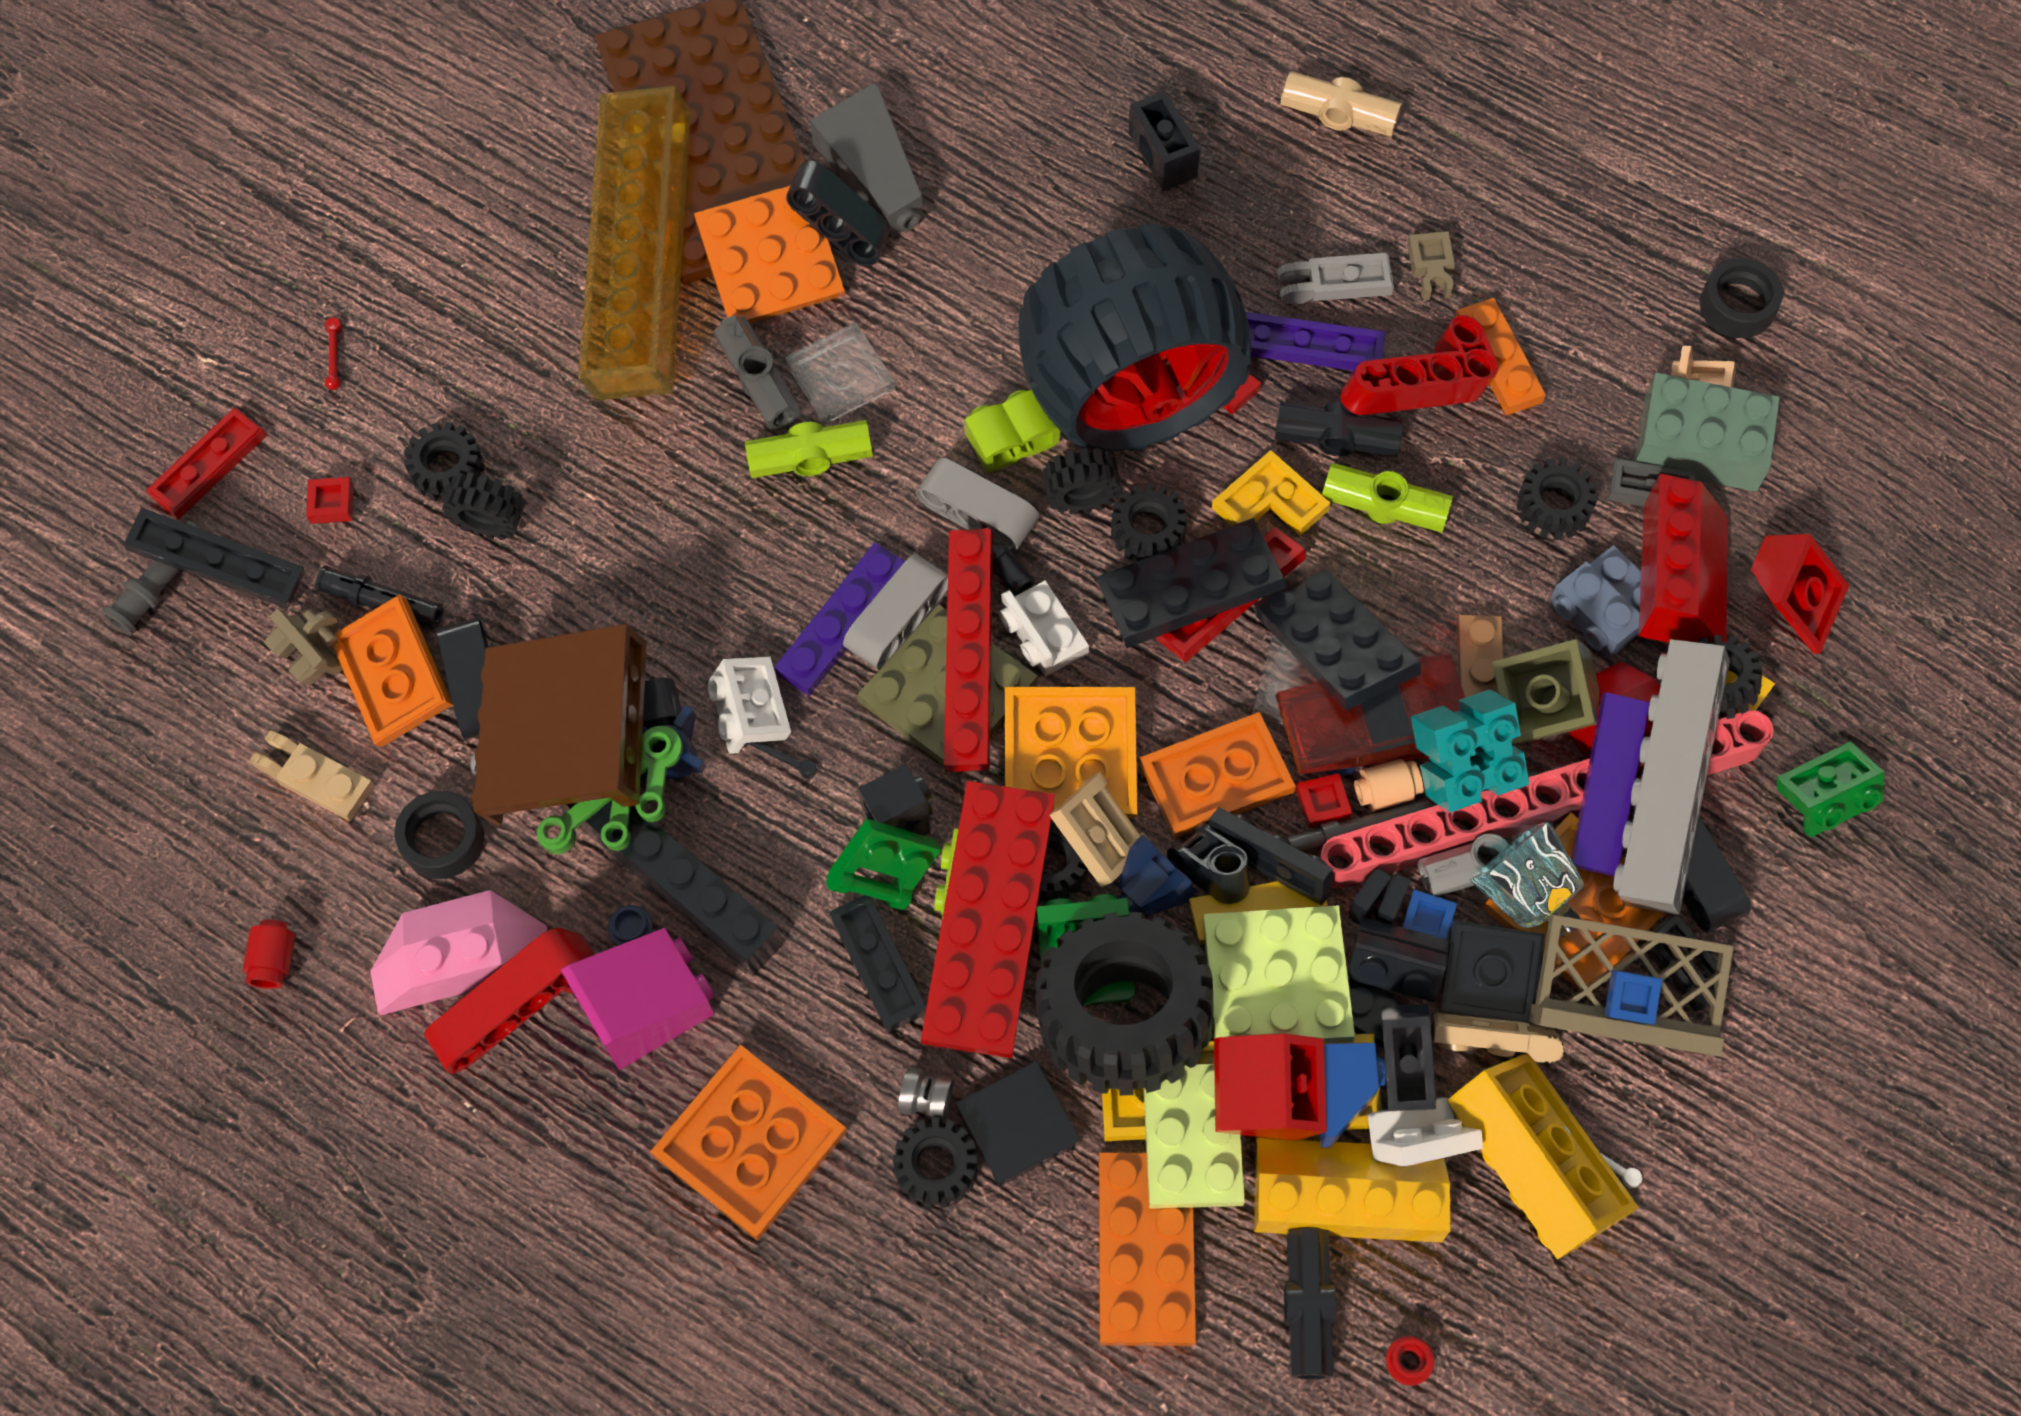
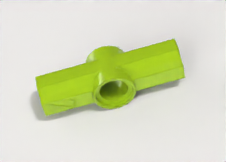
(808, 449)
(1363, 492)

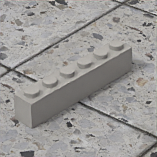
(1672, 777)

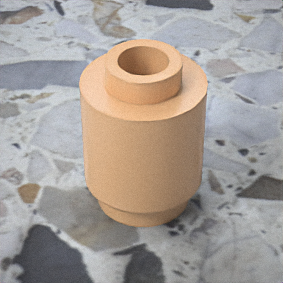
(1388, 784)

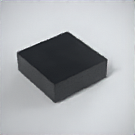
(1369, 895)
(1393, 899)

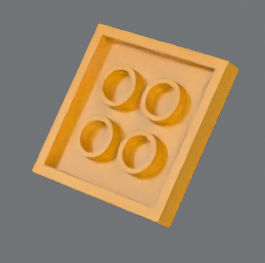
(1069, 735)

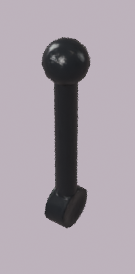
(807, 768)

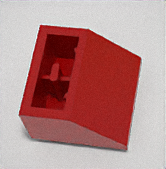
(1270, 1086)

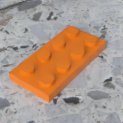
(1142, 1260)

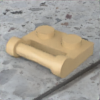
(1097, 829)

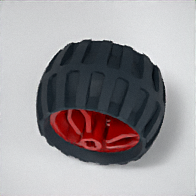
(1134, 338)

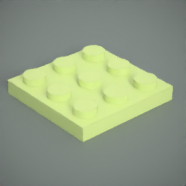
(1279, 973)

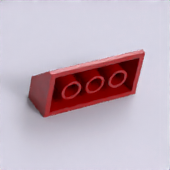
(1683, 563)

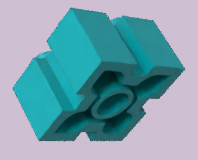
(1470, 750)

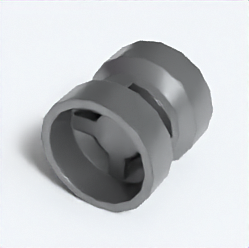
(915, 1092)

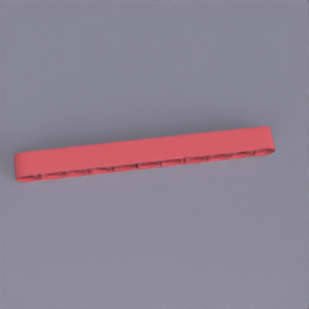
(1528, 811)

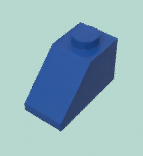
(1350, 1085)

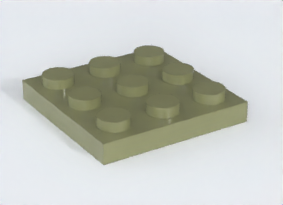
(912, 684)

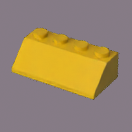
(1548, 1172)
(1348, 1192)

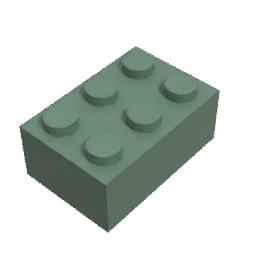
(1708, 430)

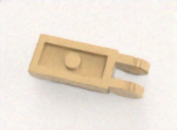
(315, 777)
(1498, 1036)

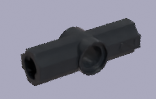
(1338, 429)
(1309, 1304)

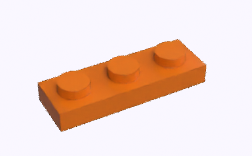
(1515, 382)

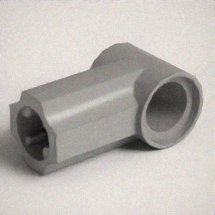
(1455, 868)

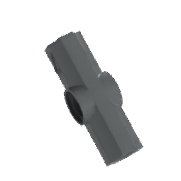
(765, 388)

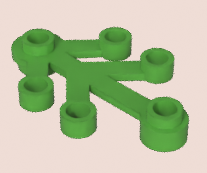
(654, 763)

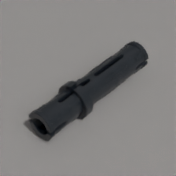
(362, 592)

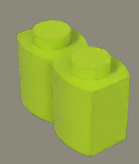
(1010, 431)

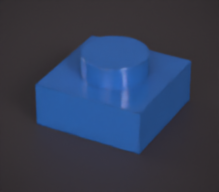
(1429, 914)
(1633, 997)

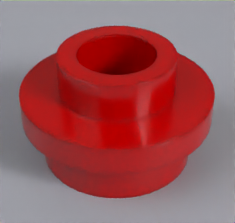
(1420, 1350)

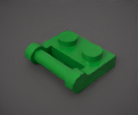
(887, 852)

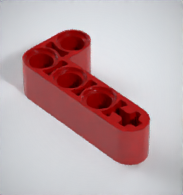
(1451, 375)
(505, 999)

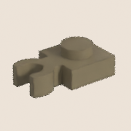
(1433, 258)

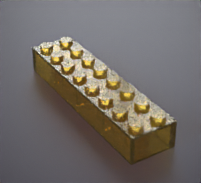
(635, 244)

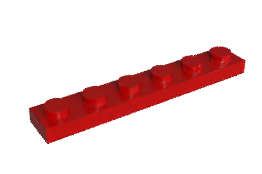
(968, 651)

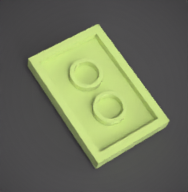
(1184, 1153)

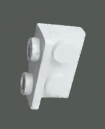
(1044, 628)
(748, 702)
(1420, 1135)

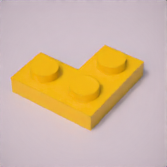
(1273, 487)

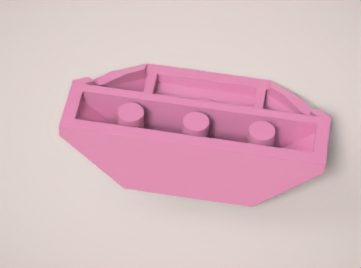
(449, 949)

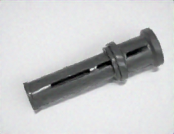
(139, 596)

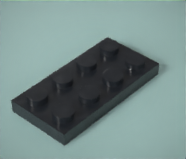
(1190, 582)
(1337, 639)

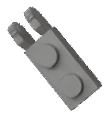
(1336, 278)

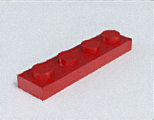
(1192, 638)

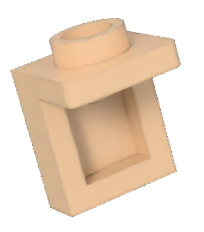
(1706, 371)

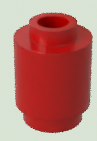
(268, 954)

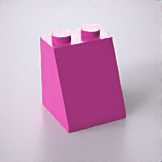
(640, 994)

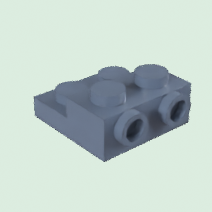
(1602, 601)

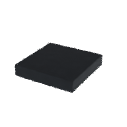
(1491, 971)
(1018, 1123)

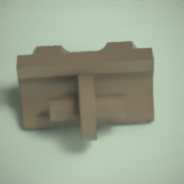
(310, 640)

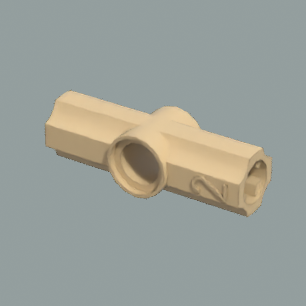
(1341, 103)

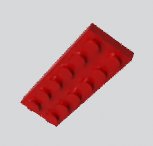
(988, 920)

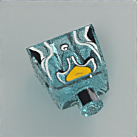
(1532, 878)

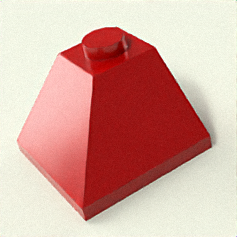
(1801, 585)

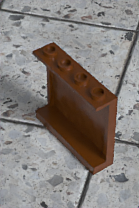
(561, 722)

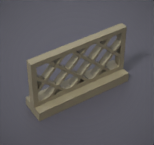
(1591, 1018)

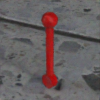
(333, 328)

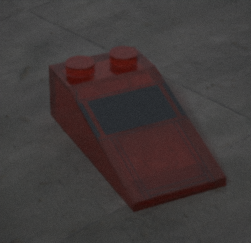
(1371, 733)

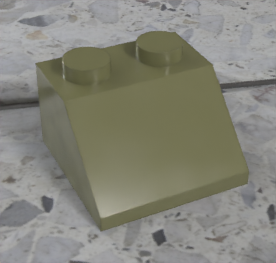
(1551, 689)

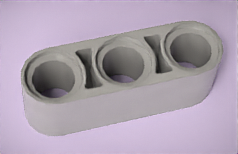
(976, 503)
(896, 611)

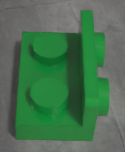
(1833, 788)

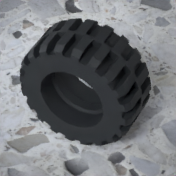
(1134, 1053)

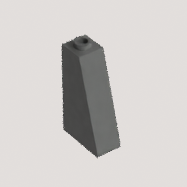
(869, 158)

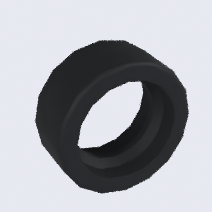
(1750, 274)
(420, 810)

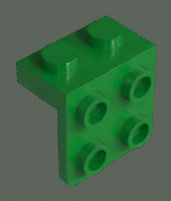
(1063, 915)

